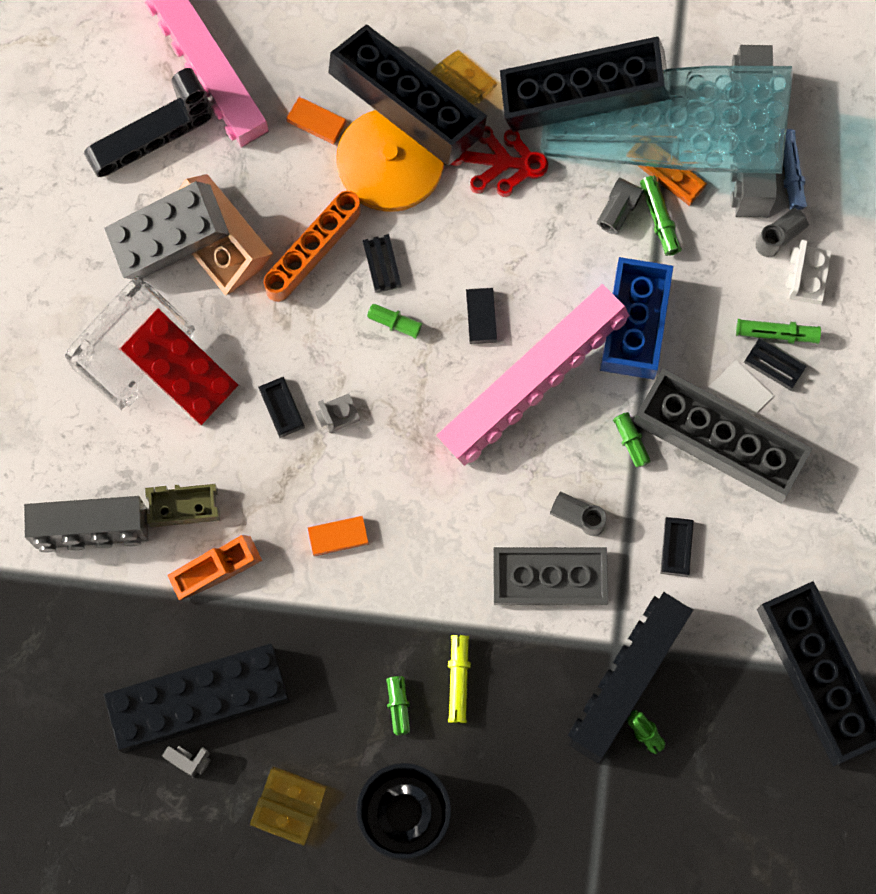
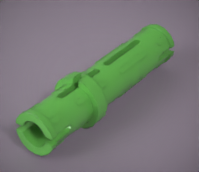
(664, 225)
(780, 331)

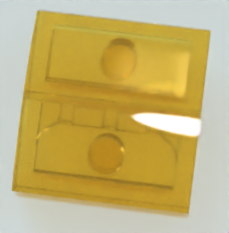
(464, 77)
(288, 805)

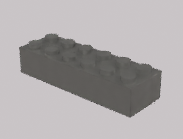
(753, 192)
(722, 435)

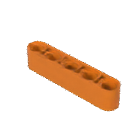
(310, 258)

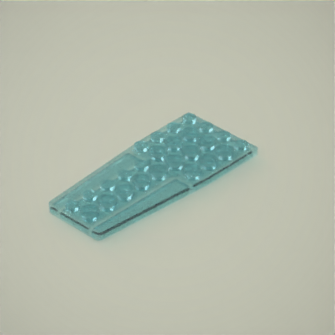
(711, 124)

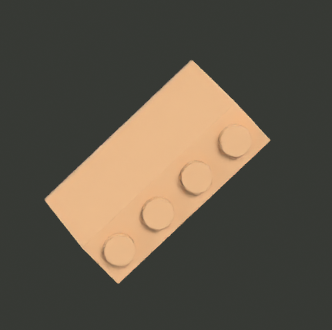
(236, 256)

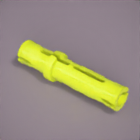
(458, 678)

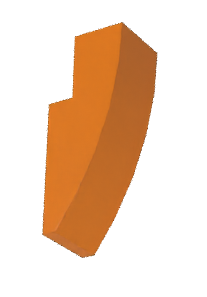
(214, 567)

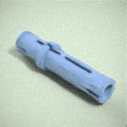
(793, 177)

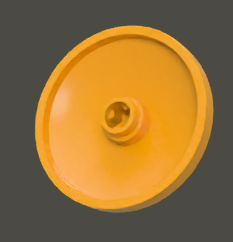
(385, 165)

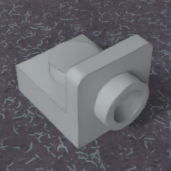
(337, 413)
(181, 759)

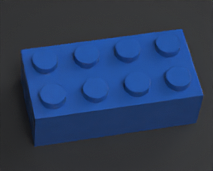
(645, 294)

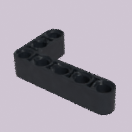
(155, 129)

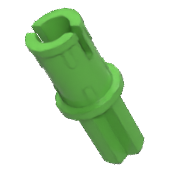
(394, 320)
(631, 439)
(398, 705)
(646, 731)

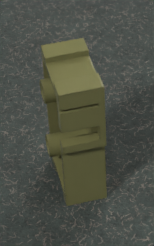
(182, 505)

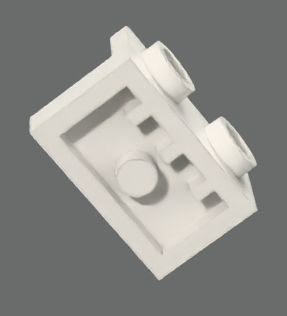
(809, 273)

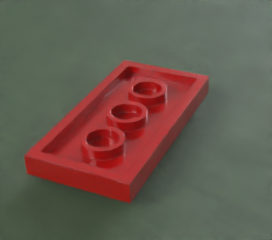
(178, 366)

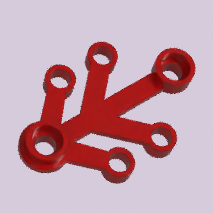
(502, 161)

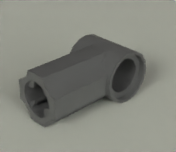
(621, 201)
(781, 232)
(576, 511)

